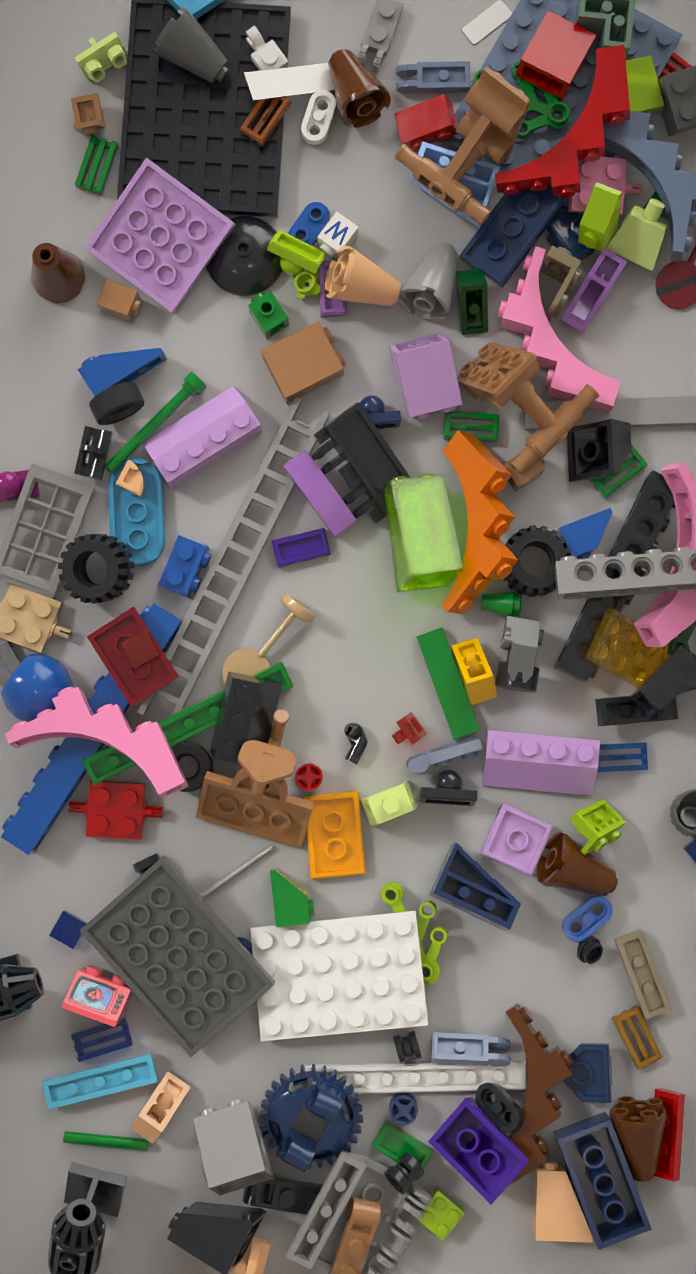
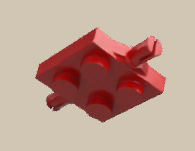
(116, 810)

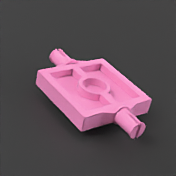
(605, 171)

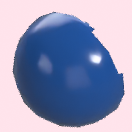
(34, 686)

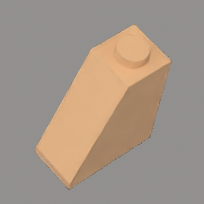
(556, 1208)

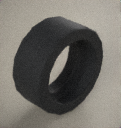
(116, 403)

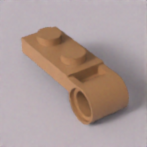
(360, 1226)

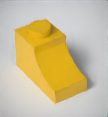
(474, 671)

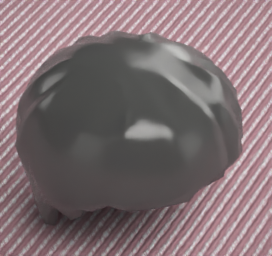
(684, 813)

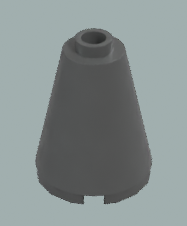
(191, 48)

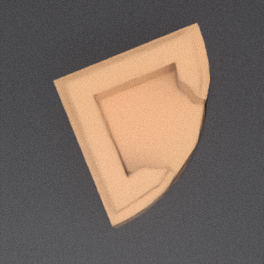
(131, 479)

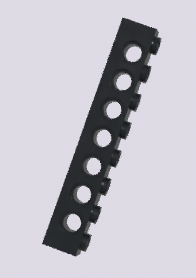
(653, 488)

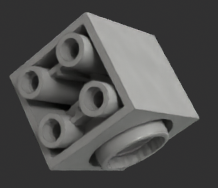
(232, 1148)

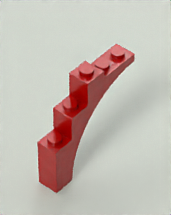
(585, 140)

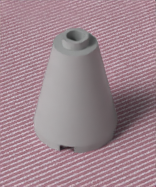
(431, 284)

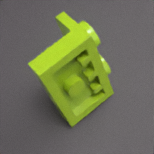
(599, 825)

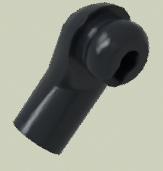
(357, 740)

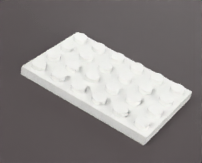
(341, 976)

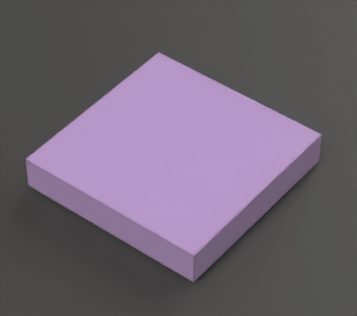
(517, 839)

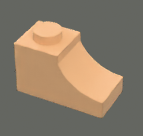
(160, 1107)

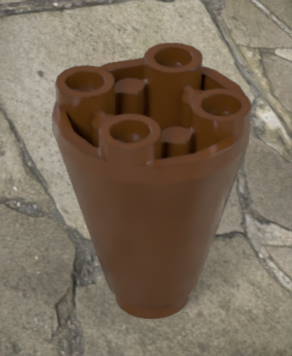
(640, 1133)

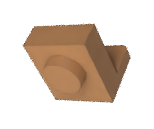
(88, 114)

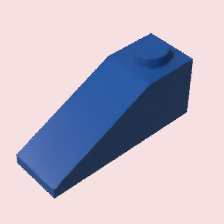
(118, 368)

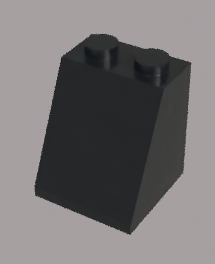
(216, 1232)

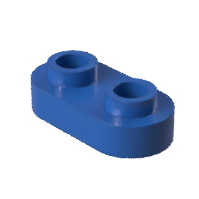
(308, 225)
(588, 920)

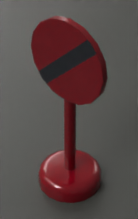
(677, 283)

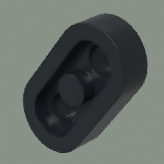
(501, 1108)

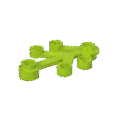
(430, 959)

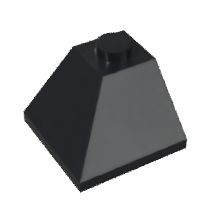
(597, 449)

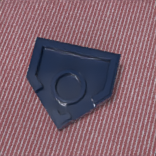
(565, 233)
(592, 1073)

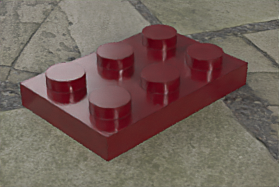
(137, 682)

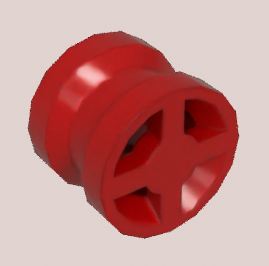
(309, 777)

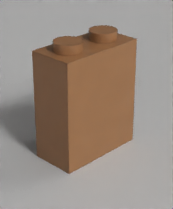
(303, 361)

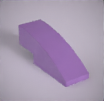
(594, 290)
(319, 493)

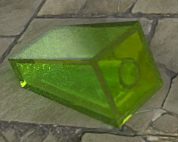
(422, 533)

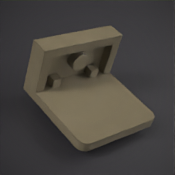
(562, 267)

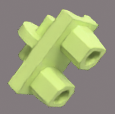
(101, 57)

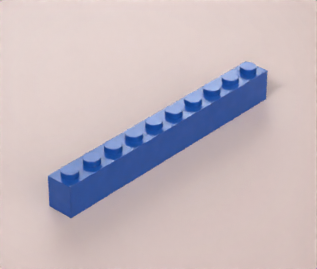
(66, 770)

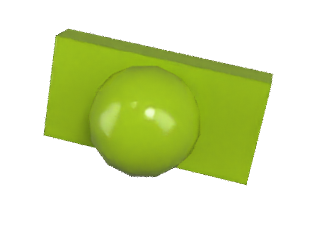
(295, 254)

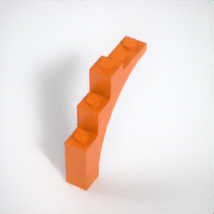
(488, 519)

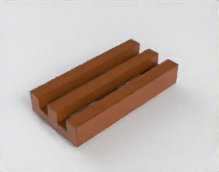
(253, 135)

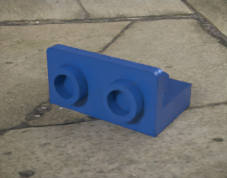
(184, 566)

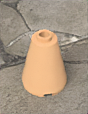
(360, 280)

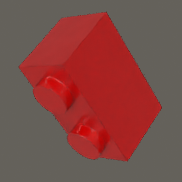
(427, 122)

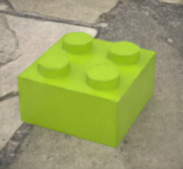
(442, 1214)

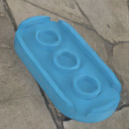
(137, 519)

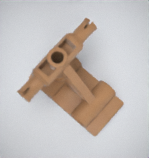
(488, 130)
(505, 375)

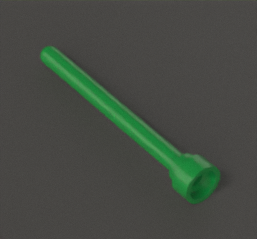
(191, 386)

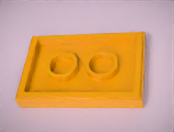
(335, 835)

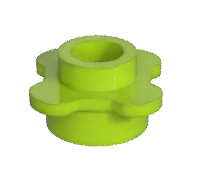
(303, 278)

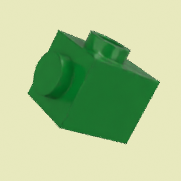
(268, 314)

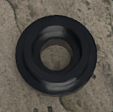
(589, 950)

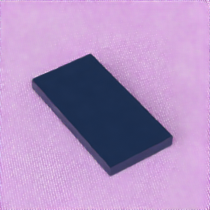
(511, 232)

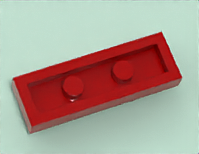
(670, 1152)

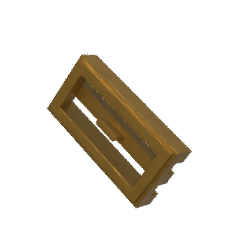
(625, 1015)

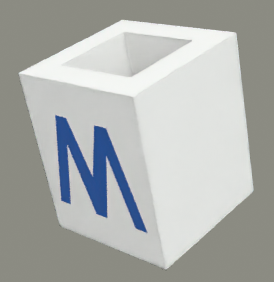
(336, 234)

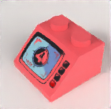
(98, 996)

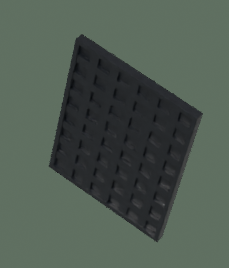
(195, 124)

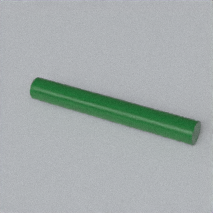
(105, 1140)

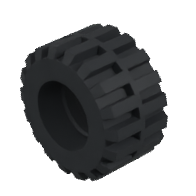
(542, 539)
(75, 568)

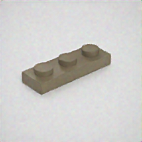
(642, 974)

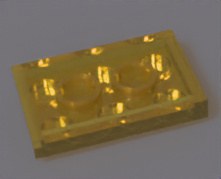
(622, 651)

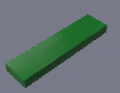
(447, 683)

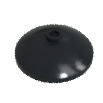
(250, 271)

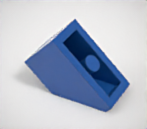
(585, 534)

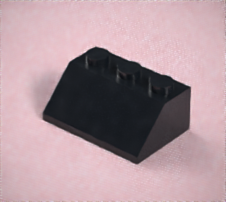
(244, 714)

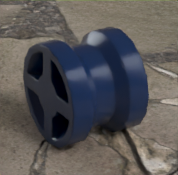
(406, 1113)

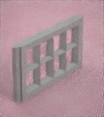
(60, 483)

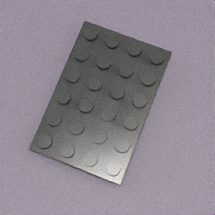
(177, 956)

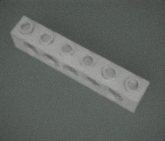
(657, 581)

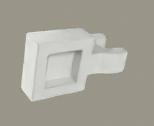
(266, 55)

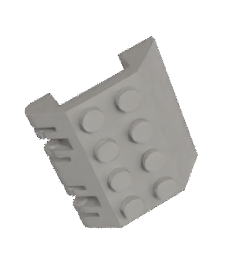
(364, 1179)

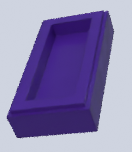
(301, 547)

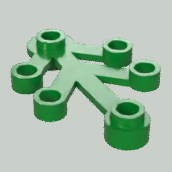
(545, 110)

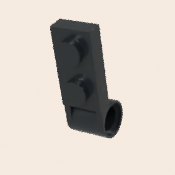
(626, 711)
(282, 1195)

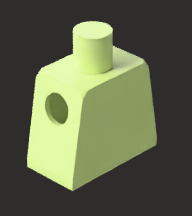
(641, 235)
(389, 803)

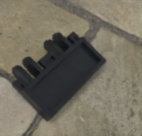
(367, 459)

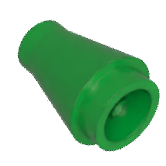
(502, 603)

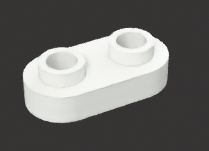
(317, 118)

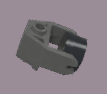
(521, 640)

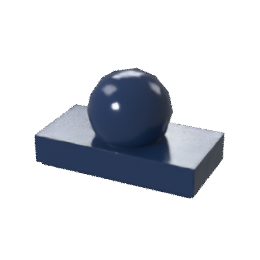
(376, 411)

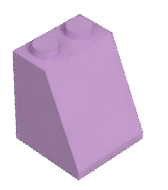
(426, 375)

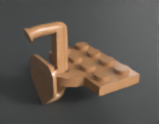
(258, 794)

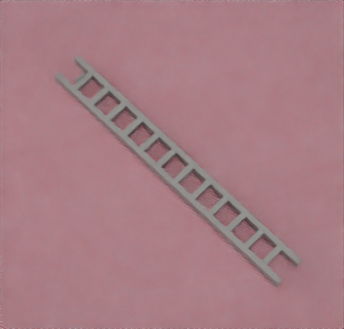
(227, 543)

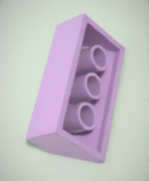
(202, 436)
(540, 762)

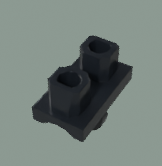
(93, 453)

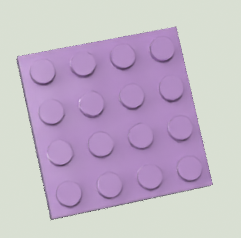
(160, 235)

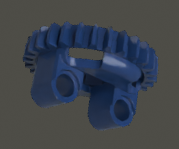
(322, 1099)

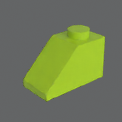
(600, 217)

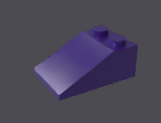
(479, 1150)

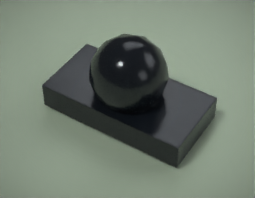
(448, 791)

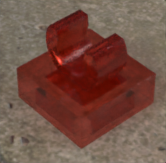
(409, 729)

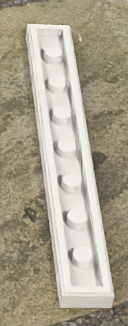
(425, 1076)

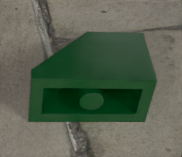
(472, 301)

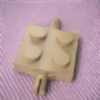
(30, 619)

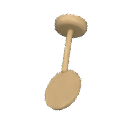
(251, 661)

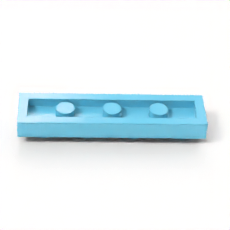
(100, 1081)

